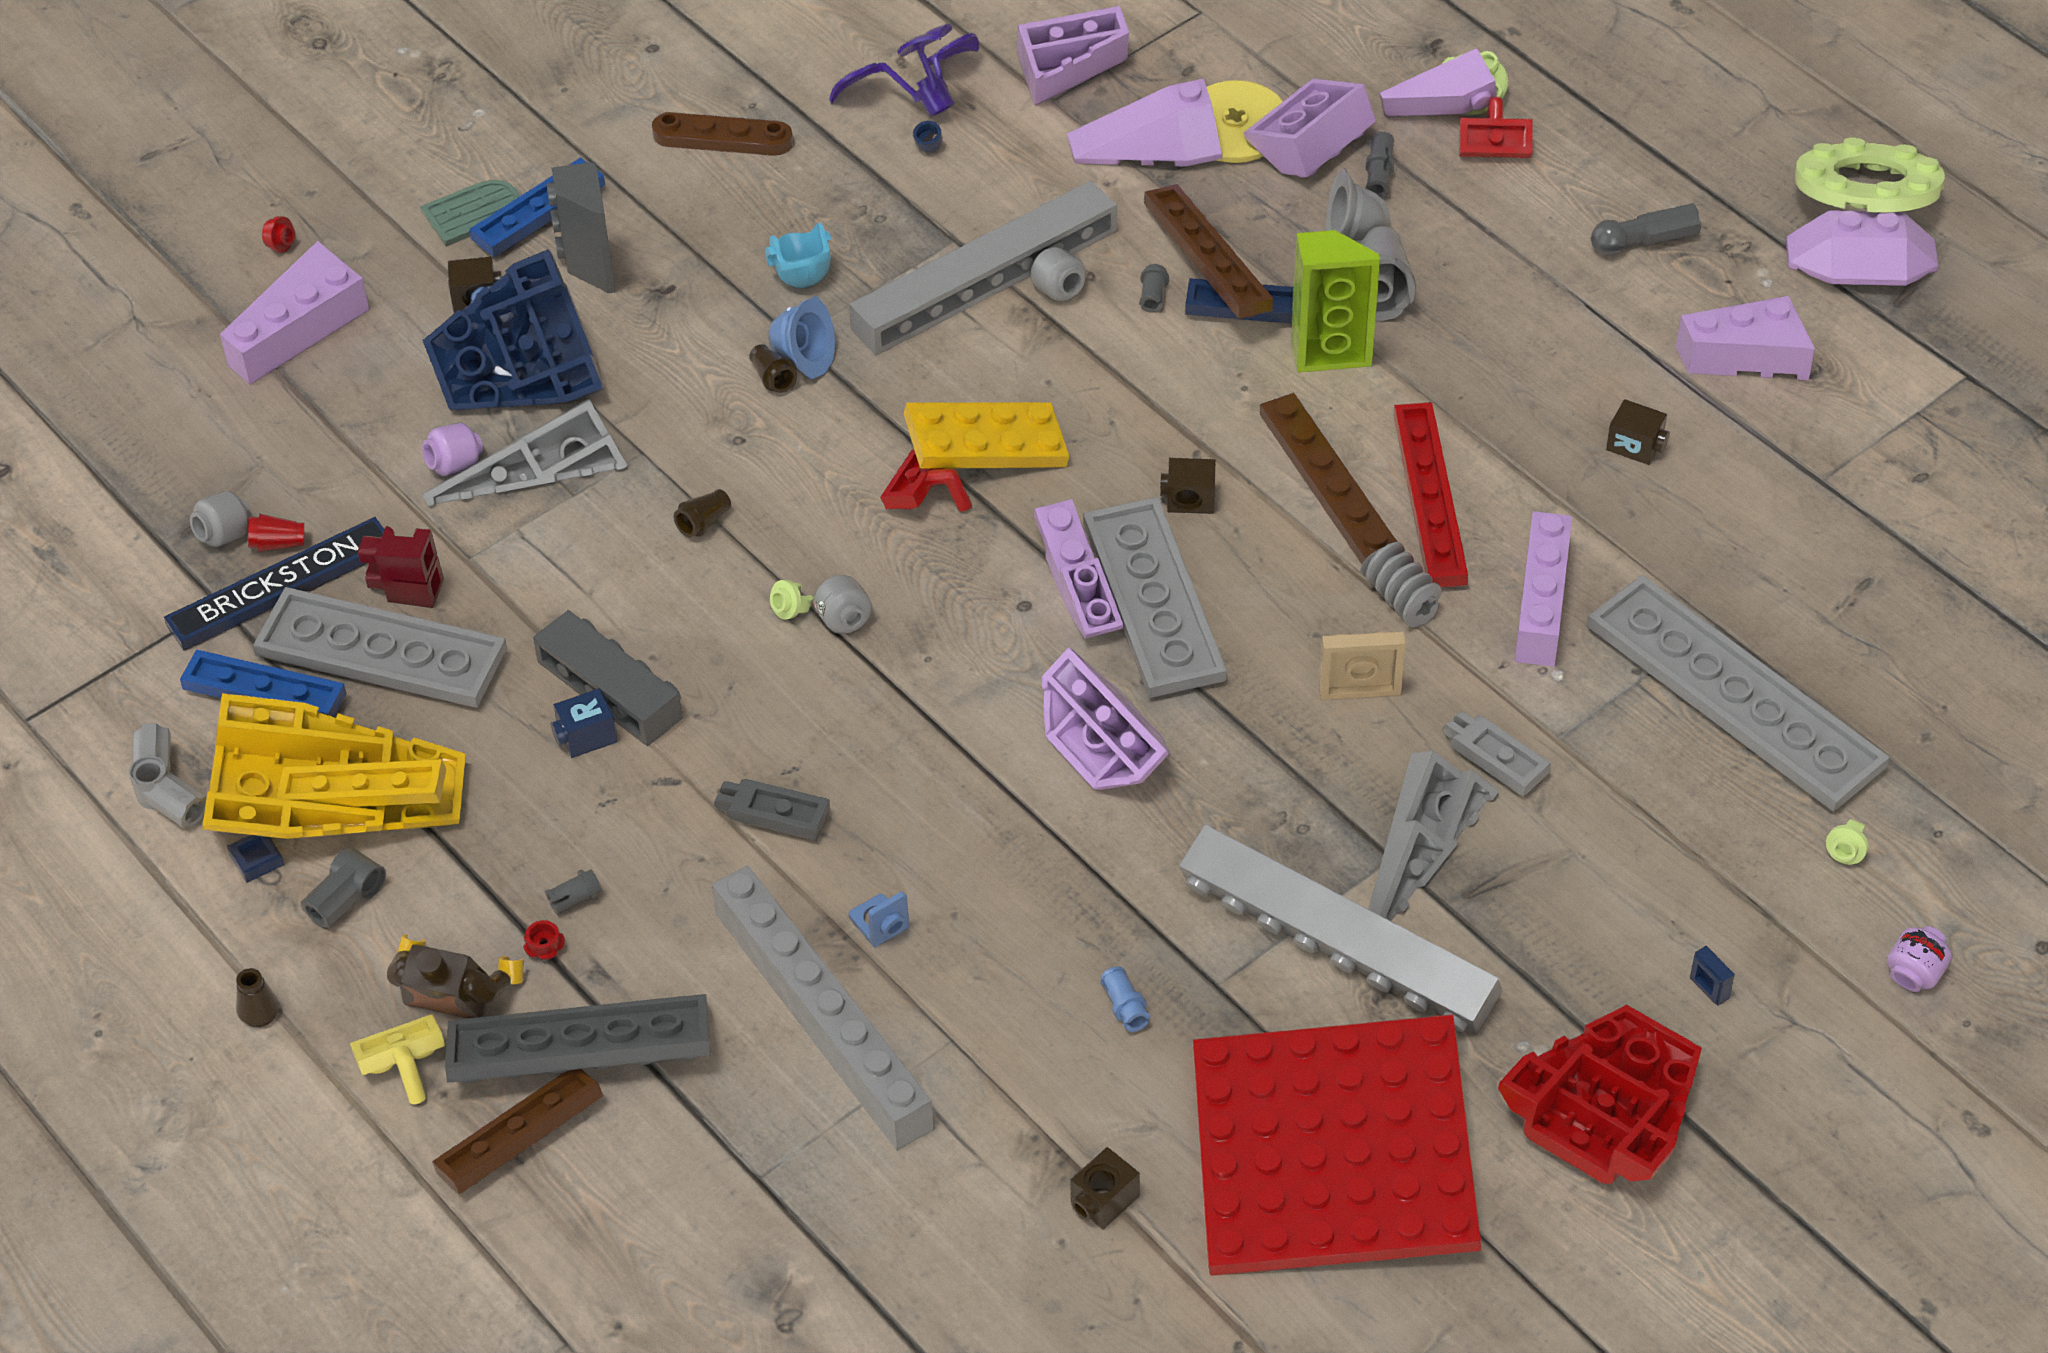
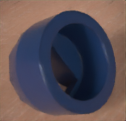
(923, 136)

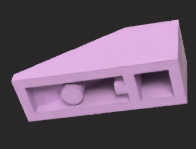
(1447, 89)

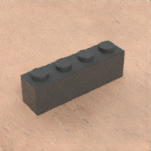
(590, 661)

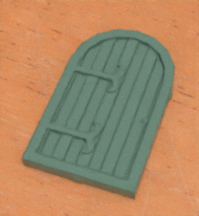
(463, 209)

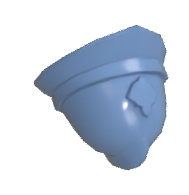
(805, 337)

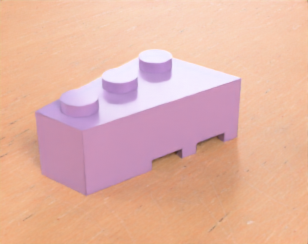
(1070, 49)
(1746, 337)

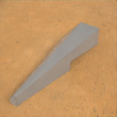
(555, 451)
(1428, 819)

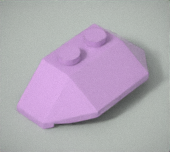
(1862, 248)
(1098, 726)

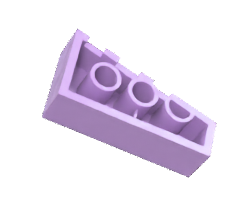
(294, 313)

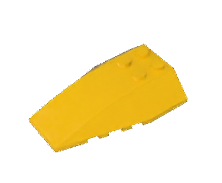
(266, 734)

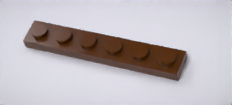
(1208, 251)
(1326, 475)

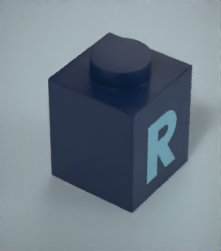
(584, 723)

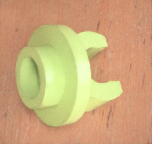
(787, 601)
(1847, 843)

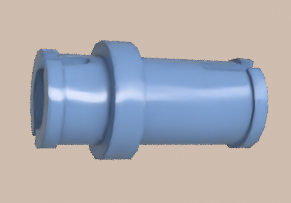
(1127, 1003)

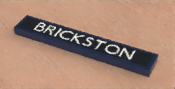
(262, 590)

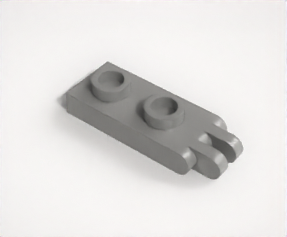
(1497, 752)

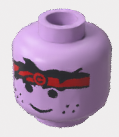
(1919, 958)

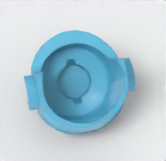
(800, 257)

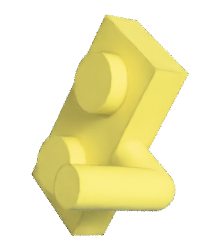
(400, 1047)

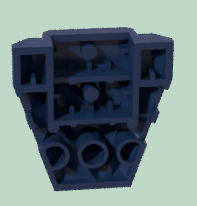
(516, 344)

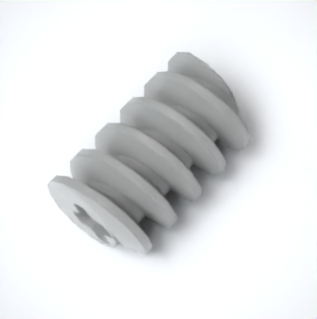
(1403, 584)

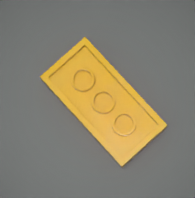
(986, 435)

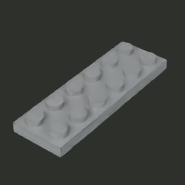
(1154, 597)
(380, 647)

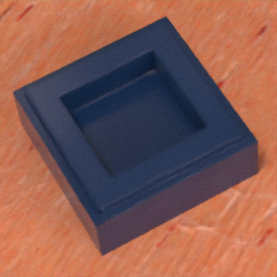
(255, 856)
(1712, 975)

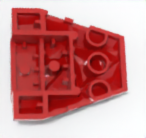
(1607, 1095)

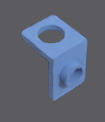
(885, 915)

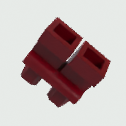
(403, 567)

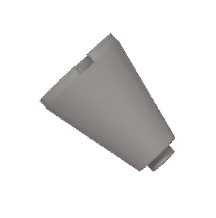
(1396, 278)

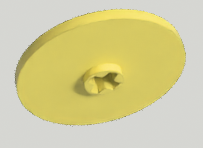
(1246, 104)

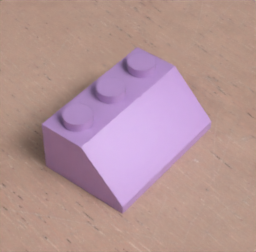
(1312, 126)

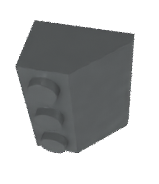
(582, 224)

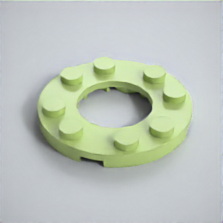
(1818, 176)

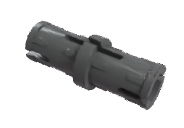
(1380, 163)

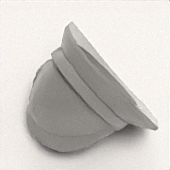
(1354, 209)

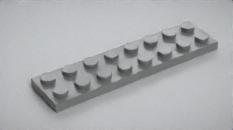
(1738, 693)

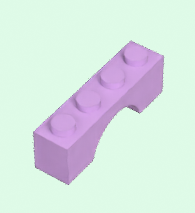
(1543, 589)

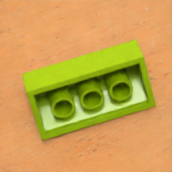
(1333, 302)

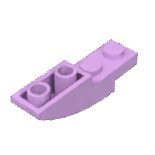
(1076, 570)

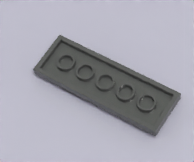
(577, 1038)

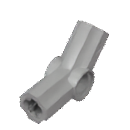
(154, 782)

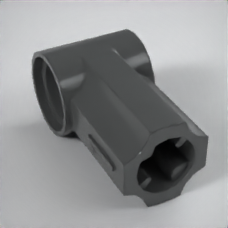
(349, 878)

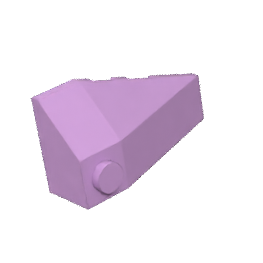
(1160, 127)

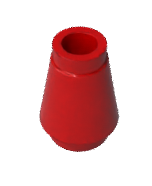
(274, 533)

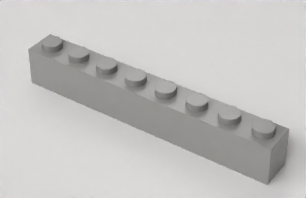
(980, 268)
(1341, 929)
(823, 1008)

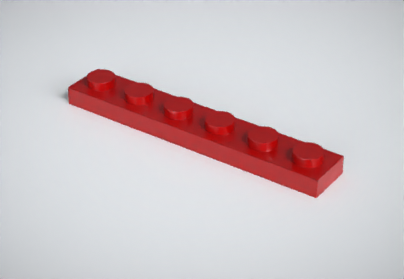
(1430, 494)

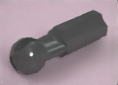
(1650, 228)

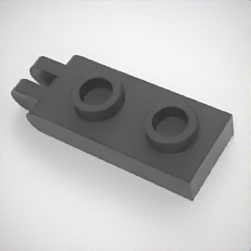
(773, 807)

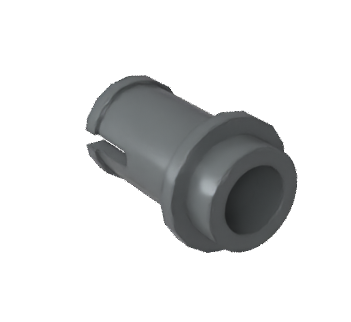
(1154, 281)
(574, 891)

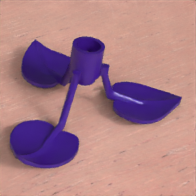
(932, 89)

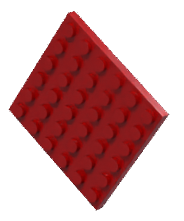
(1334, 1146)

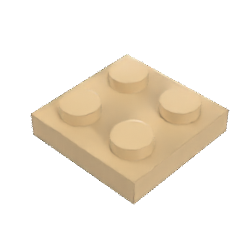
(1361, 665)

